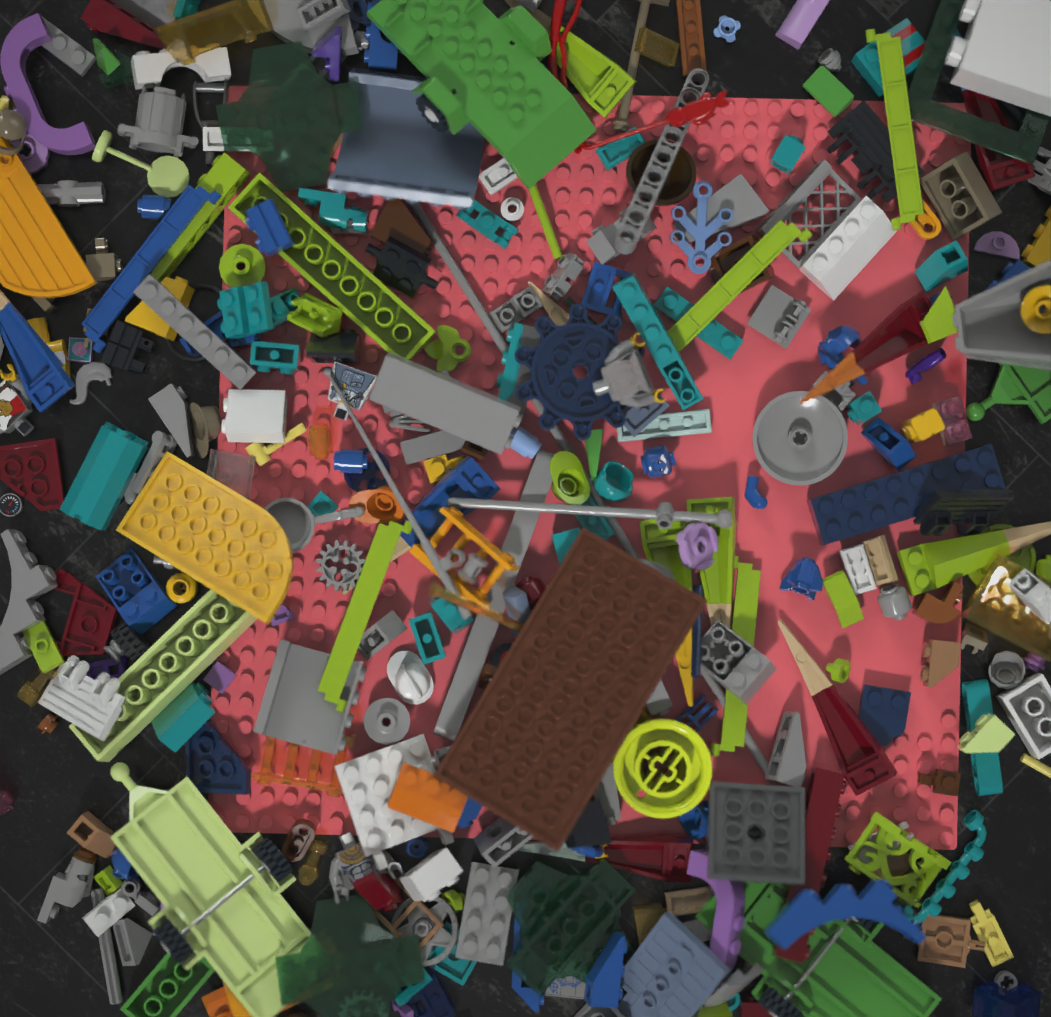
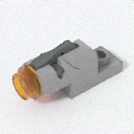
(72, 887)

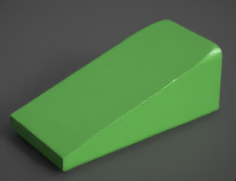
(593, 447)

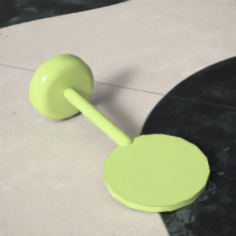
(165, 175)

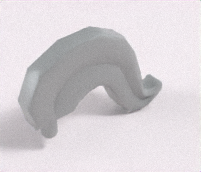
(88, 373)

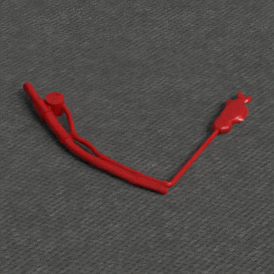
(694, 112)

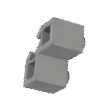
(603, 238)

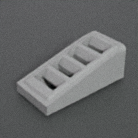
(327, 16)

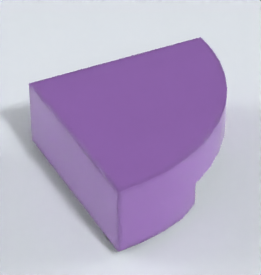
(282, 615)
(405, 1010)

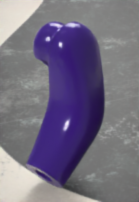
(924, 364)

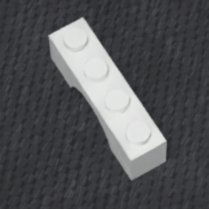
(150, 68)

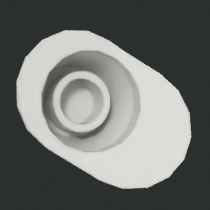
(410, 677)

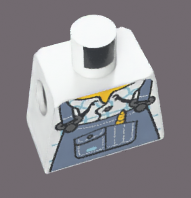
(355, 387)

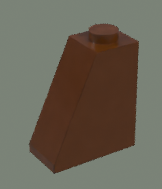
(401, 225)

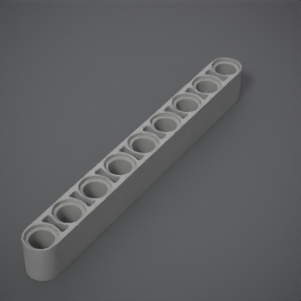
(657, 169)

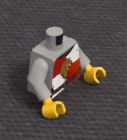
(14, 404)

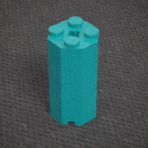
(104, 476)

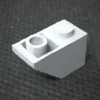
(1033, 594)

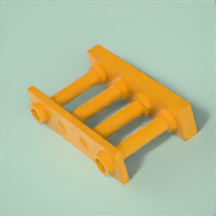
(505, 560)

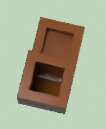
(942, 610)

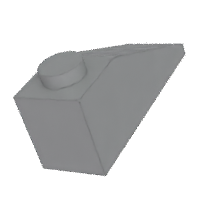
(175, 414)
(788, 755)

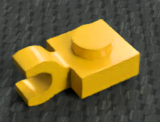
(439, 466)

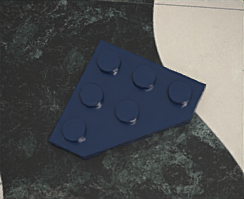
(214, 764)

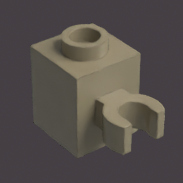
(104, 264)

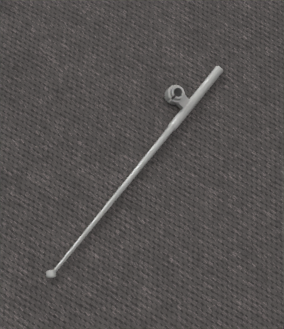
(441, 566)

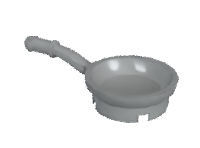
(300, 522)

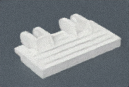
(82, 700)

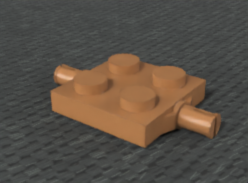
(947, 941)

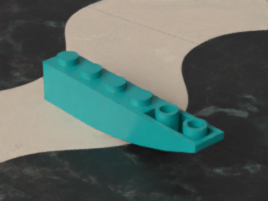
(657, 340)

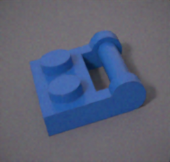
(599, 289)

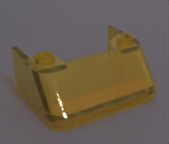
(214, 28)

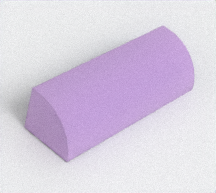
(800, 21)

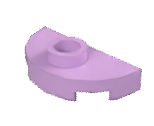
(998, 244)

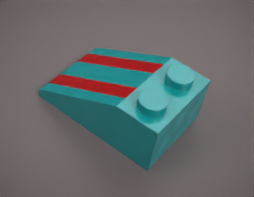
(868, 61)

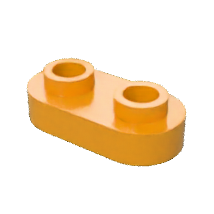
(926, 218)

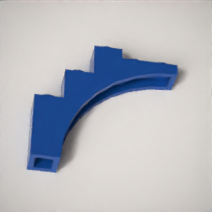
(873, 903)

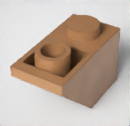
(941, 660)
(93, 835)

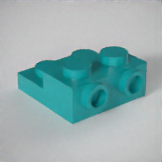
(245, 310)

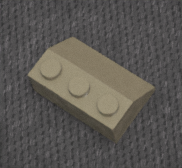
(960, 195)

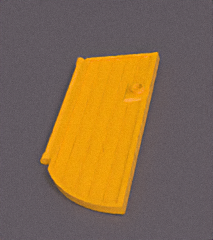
(34, 246)

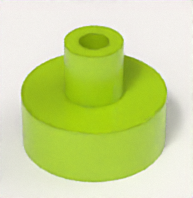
(839, 670)
(454, 899)

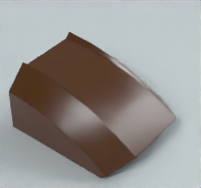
(726, 258)

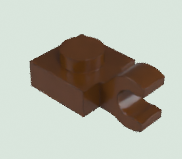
(943, 781)

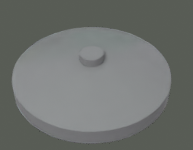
(800, 440)

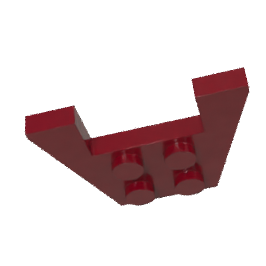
(89, 618)

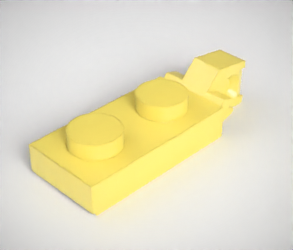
(988, 930)

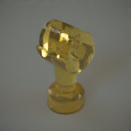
(31, 691)
(309, 870)

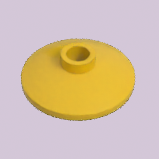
(1030, 312)

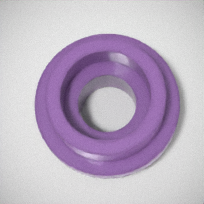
(1034, 662)

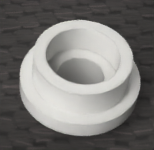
(512, 216)

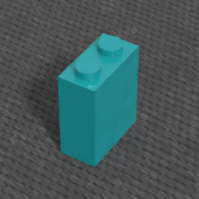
(183, 716)

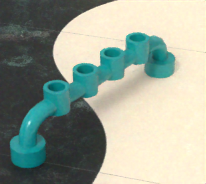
(958, 869)

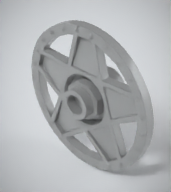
(422, 924)

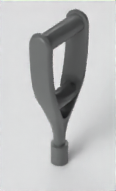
(208, 87)

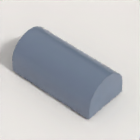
(516, 605)

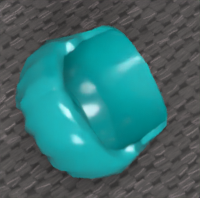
(614, 482)

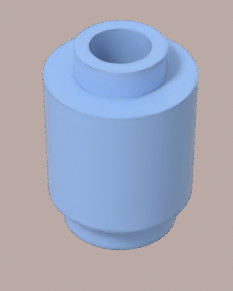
(524, 442)

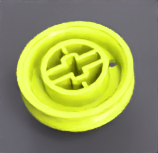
(682, 788)

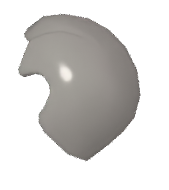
(1006, 670)

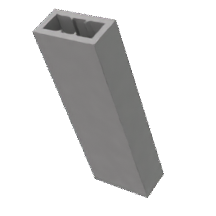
(446, 403)

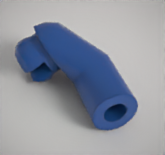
(752, 495)

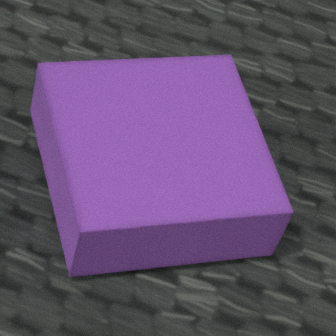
(220, 677)

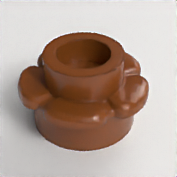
(48, 723)

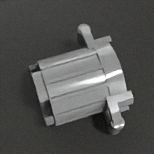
(159, 123)

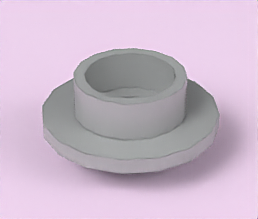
(395, 712)

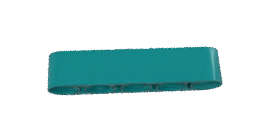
(986, 764)

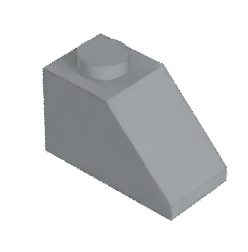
(381, 634)

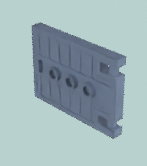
(666, 977)

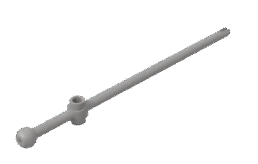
(663, 514)

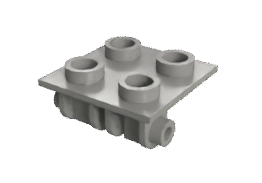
(779, 316)

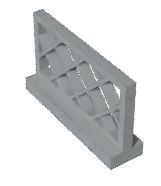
(798, 196)

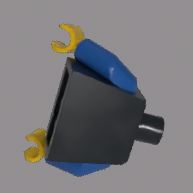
(590, 831)

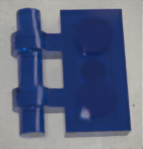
(434, 1000)

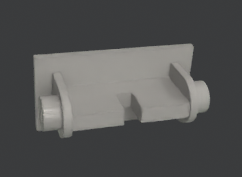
(556, 284)

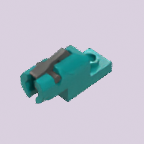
(335, 212)

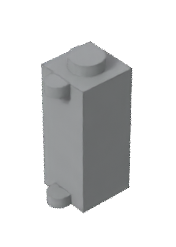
(609, 797)

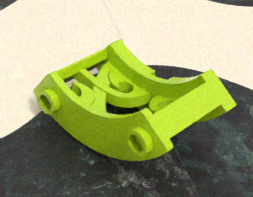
(888, 832)

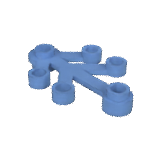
(700, 231)

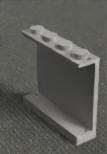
(294, 707)

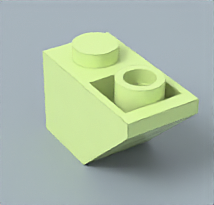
(987, 736)

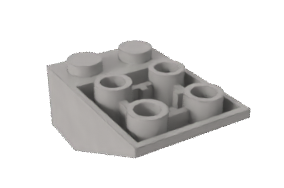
(734, 662)

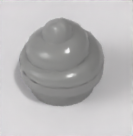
(830, 60)

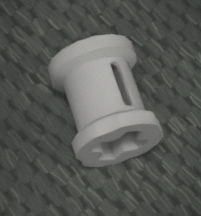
(472, 568)

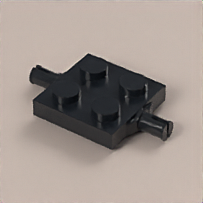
(402, 267)

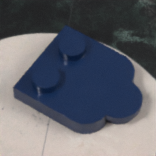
(884, 711)

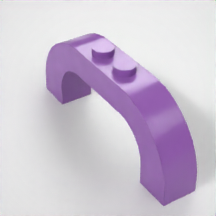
(15, 50)
(729, 911)

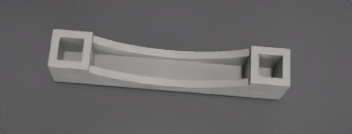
(195, 331)

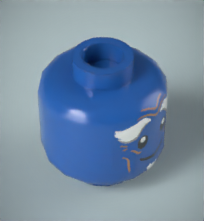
(657, 461)

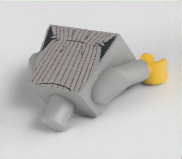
(627, 376)

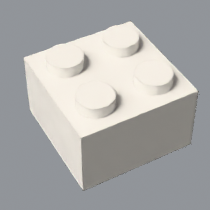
(430, 875)

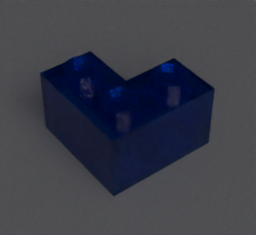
(998, 1002)

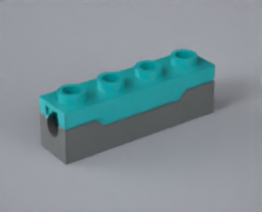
(516, 373)

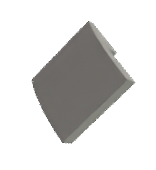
(733, 985)

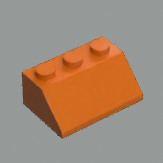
(427, 798)

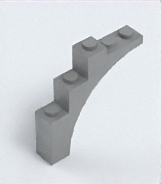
(23, 612)

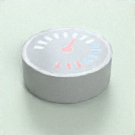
(11, 505)

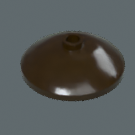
(680, 178)

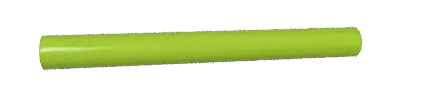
(545, 222)

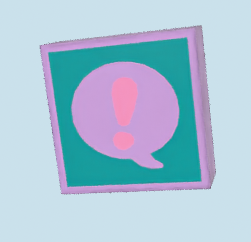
(77, 352)

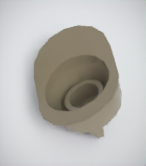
(205, 427)

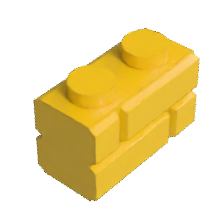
(922, 426)

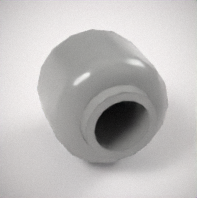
(894, 601)

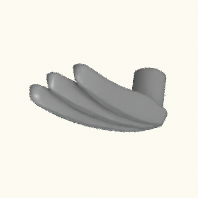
(405, 422)

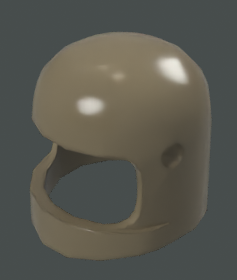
(12, 127)

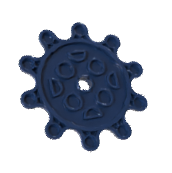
(553, 367)

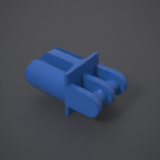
(693, 718)

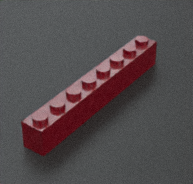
(820, 813)

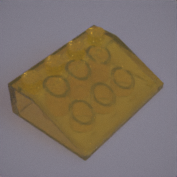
(1004, 614)

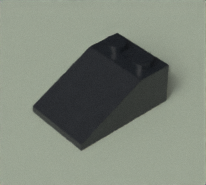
(337, 347)

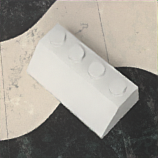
(848, 248)

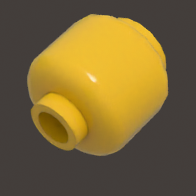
(174, 589)

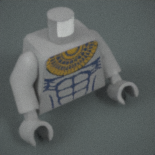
(352, 865)

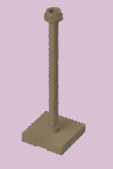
(621, 124)

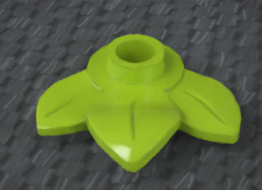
(444, 348)

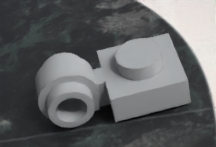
(145, 900)

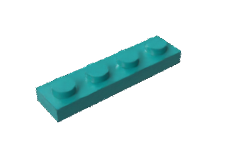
(713, 334)

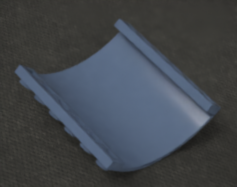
(401, 151)

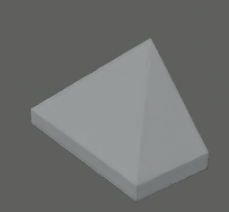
(131, 941)

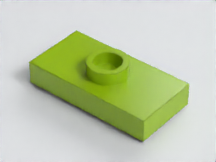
(43, 647)

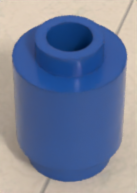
(154, 206)
(350, 461)

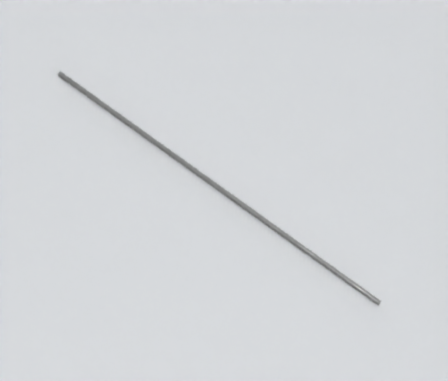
(558, 435)

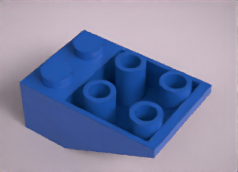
(135, 591)

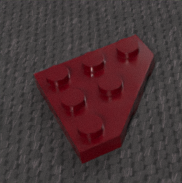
(34, 472)

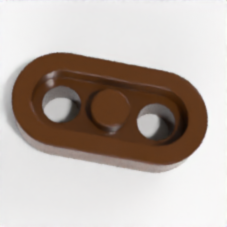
(299, 839)

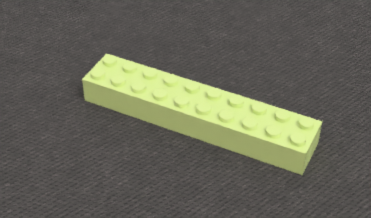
(169, 668)

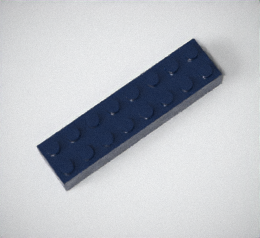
(901, 494)

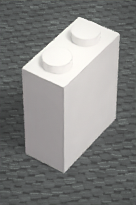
(255, 416)

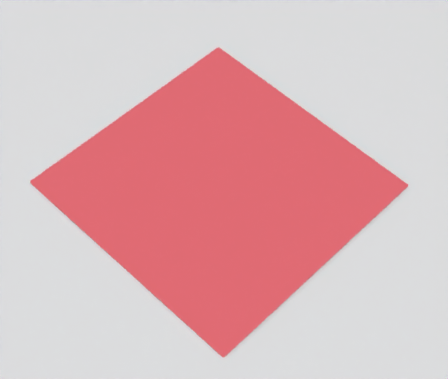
(708, 465)

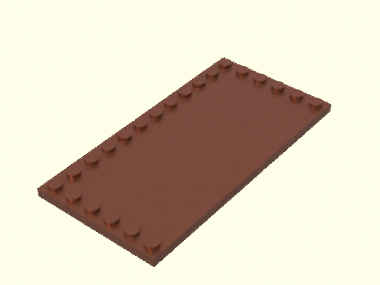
(570, 689)

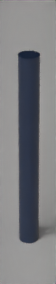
(696, 640)

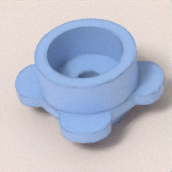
(733, 26)

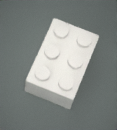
(1030, 713)

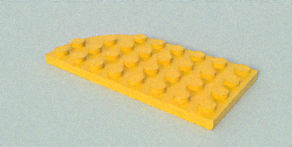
(212, 536)

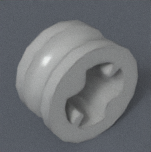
(114, 651)
(999, 977)

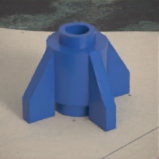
(803, 578)

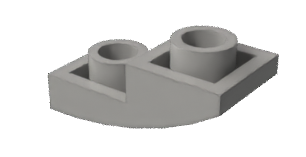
(516, 309)

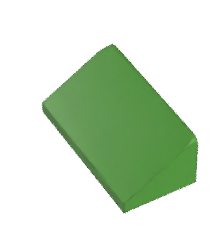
(104, 57)
(829, 91)

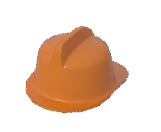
(379, 505)

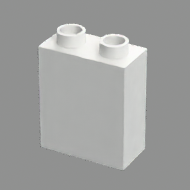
(1005, 52)

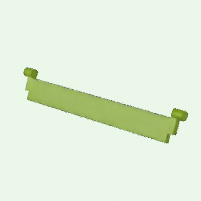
(899, 127)
(734, 282)
(360, 611)
(743, 625)

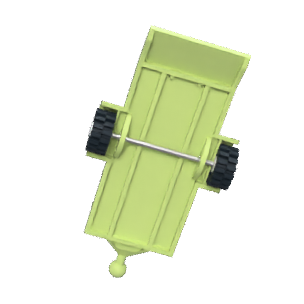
(215, 892)

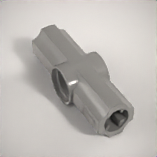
(72, 193)

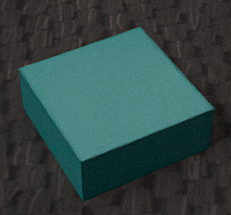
(322, 505)

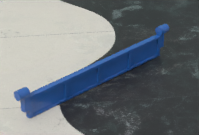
(145, 262)

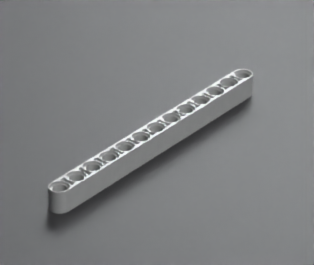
(485, 628)

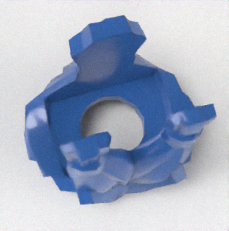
(835, 344)

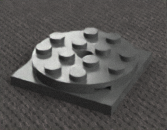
(779, 818)

